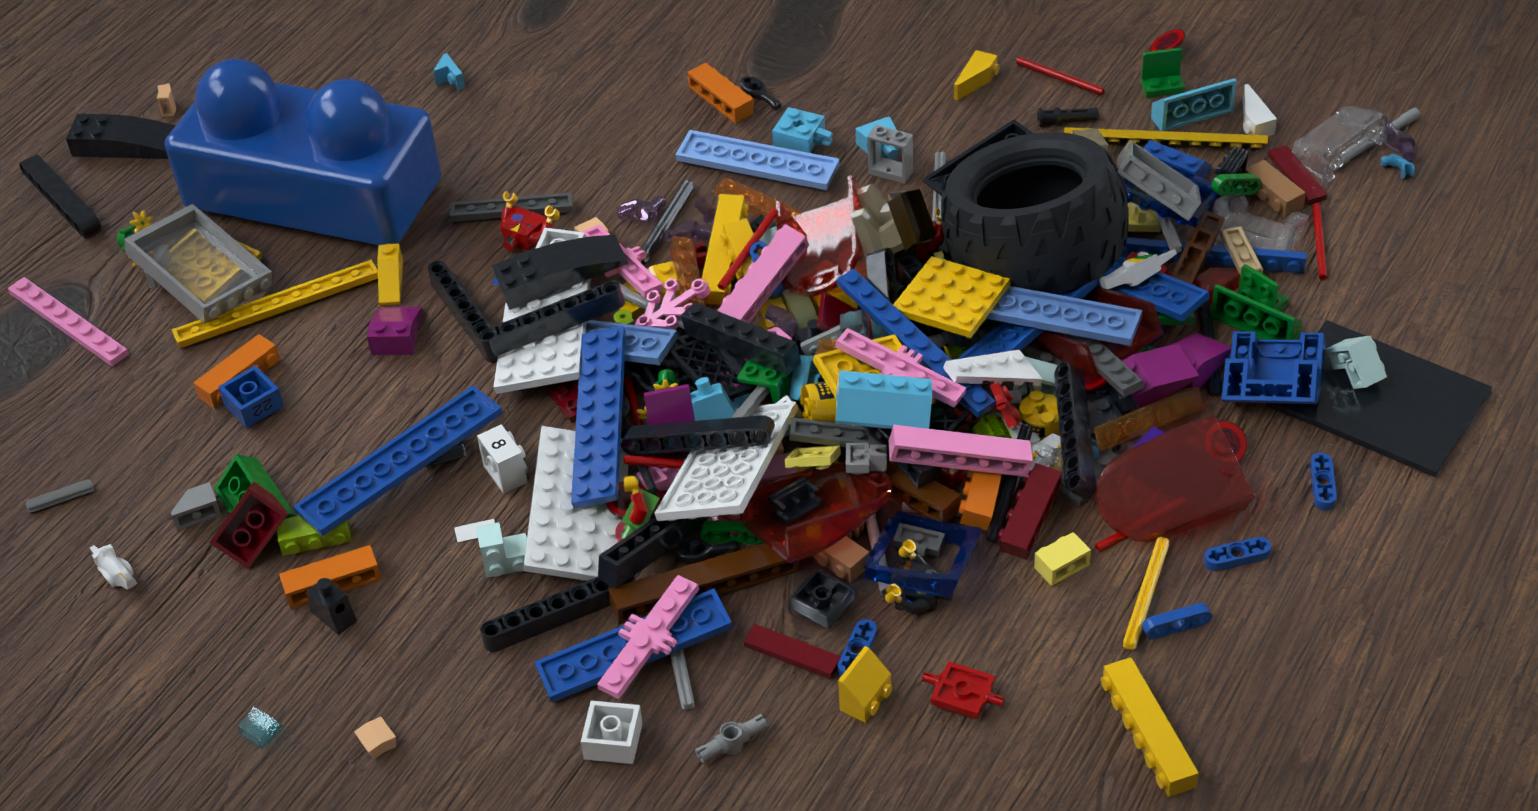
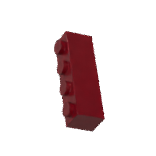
(1030, 511)

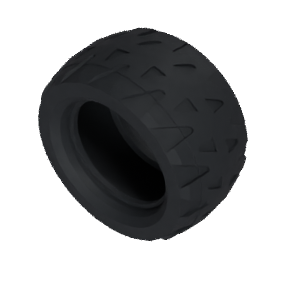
(1037, 211)

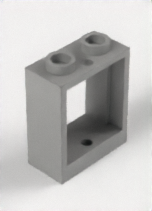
(878, 165)

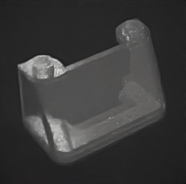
(1337, 137)
(1258, 230)

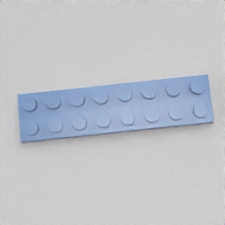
(758, 159)

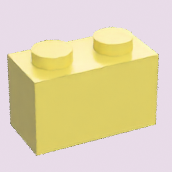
(1062, 558)

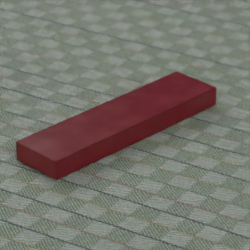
(1297, 173)
(792, 651)

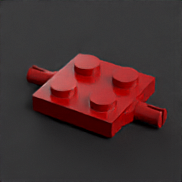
(1003, 404)
(962, 689)

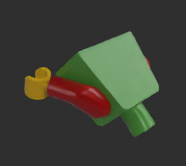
(640, 508)

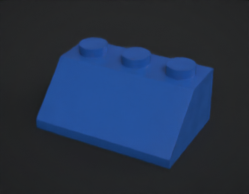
(1179, 159)

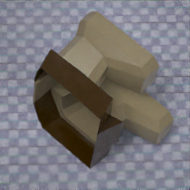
(892, 223)

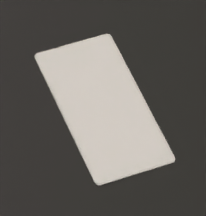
(469, 531)

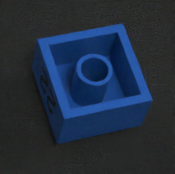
(251, 396)

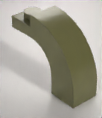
(799, 307)

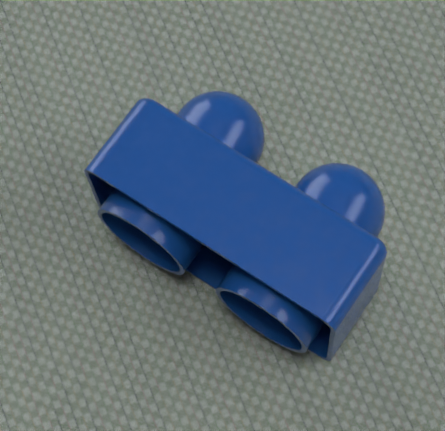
(302, 155)

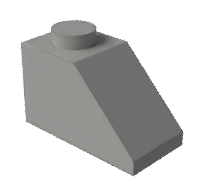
(195, 507)

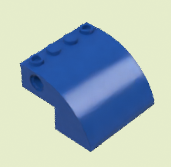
(1274, 369)

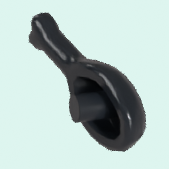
(756, 88)
(696, 550)

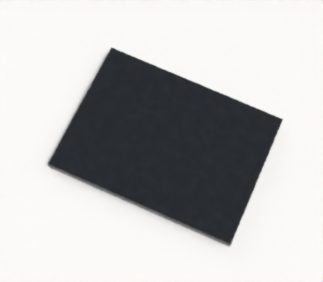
(1407, 416)

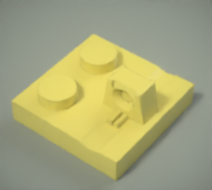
(1142, 220)
(807, 457)

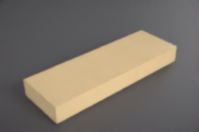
(1240, 249)

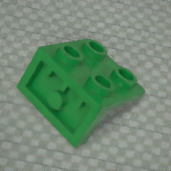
(1162, 73)
(1261, 288)
(760, 375)

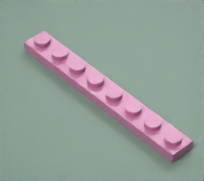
(68, 321)

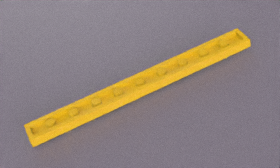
(1175, 138)
(276, 303)

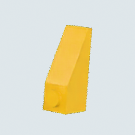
(976, 73)
(389, 274)

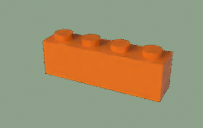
(720, 93)
(256, 352)
(980, 499)
(344, 570)

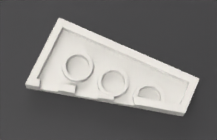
(993, 368)

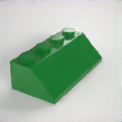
(1252, 316)
(239, 477)

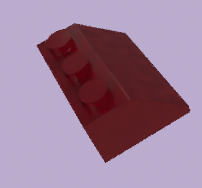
(250, 525)

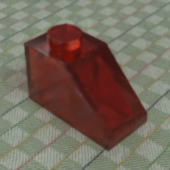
(1222, 276)

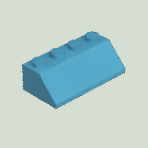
(1194, 105)
(883, 400)

